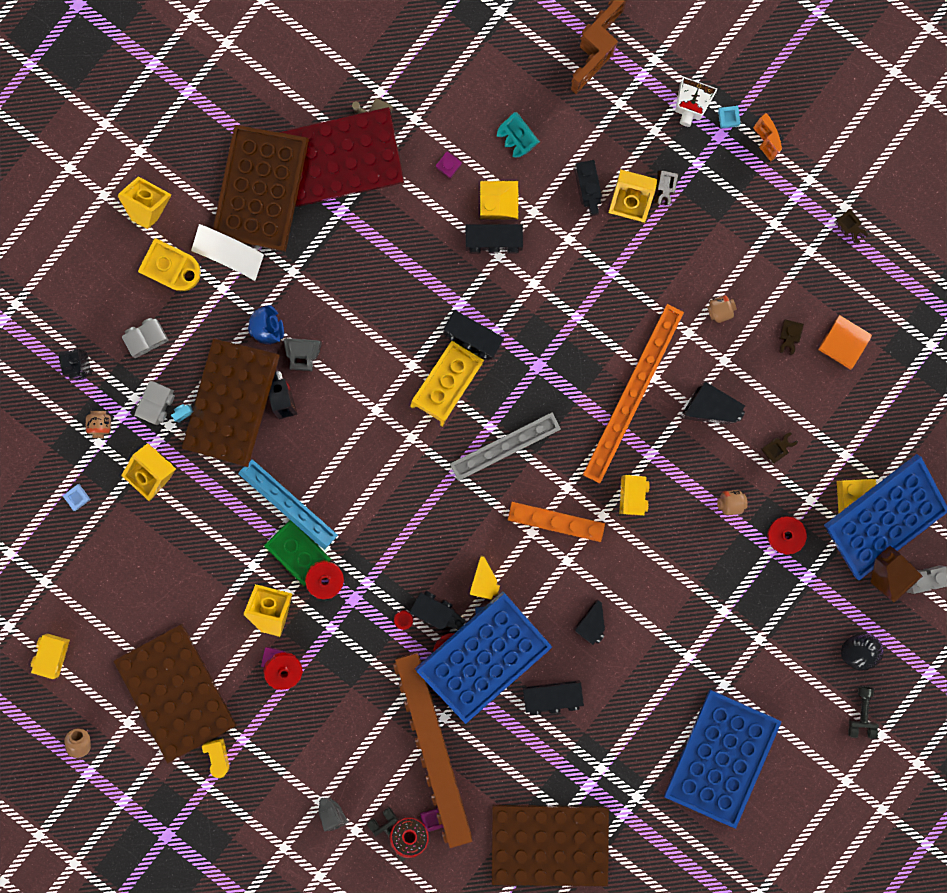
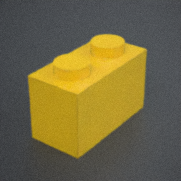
(49, 656)

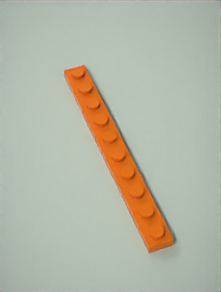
(633, 393)

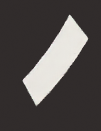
(227, 251)

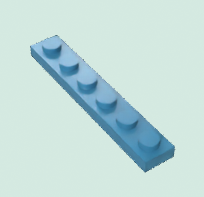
(288, 504)

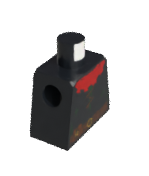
(281, 397)

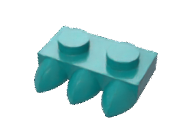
(518, 134)

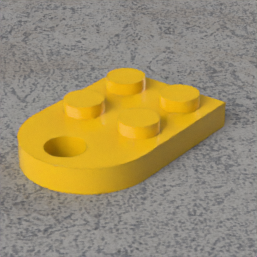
(169, 266)

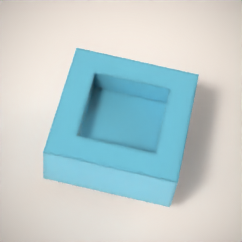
(729, 117)
(182, 412)

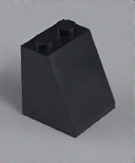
(713, 406)

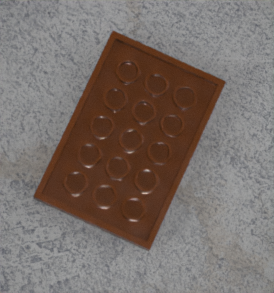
(260, 187)
(230, 402)
(175, 693)
(550, 845)

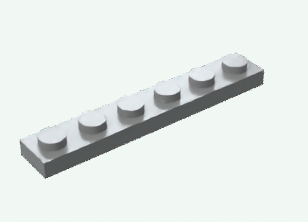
(505, 446)

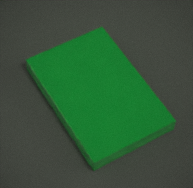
(295, 550)

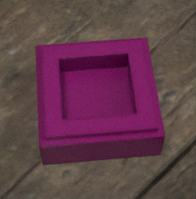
(430, 820)

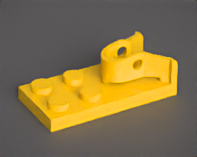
(447, 382)

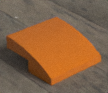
(771, 141)
(845, 342)

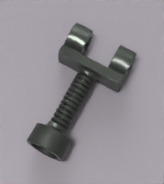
(853, 730)
(374, 827)

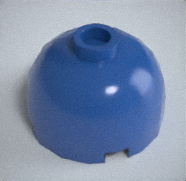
(265, 325)

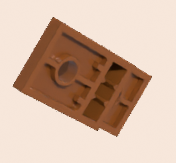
(597, 44)

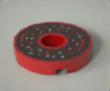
(420, 834)

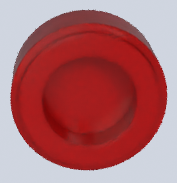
(403, 620)

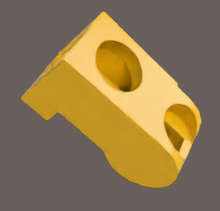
(218, 757)

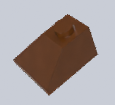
(893, 574)

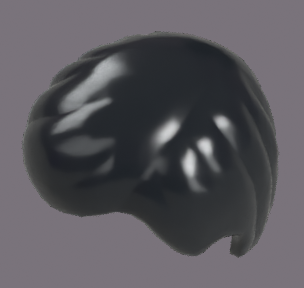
(862, 651)

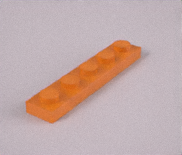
(556, 521)

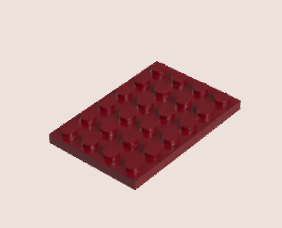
(348, 156)

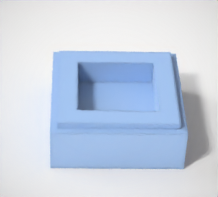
(76, 497)

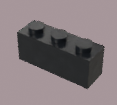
(494, 238)
(473, 335)
(553, 697)

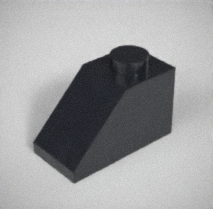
(592, 624)

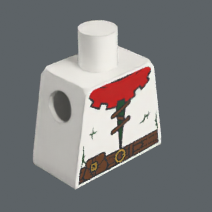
(693, 100)

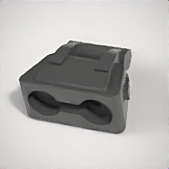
(303, 350)
(331, 814)

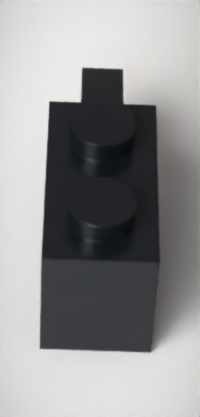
(588, 185)
(75, 364)
(436, 612)

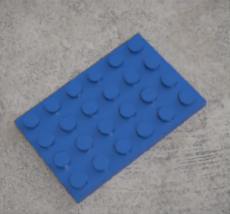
(887, 516)
(483, 657)
(722, 758)

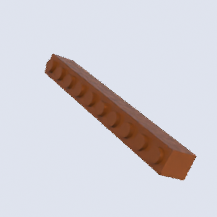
(434, 751)

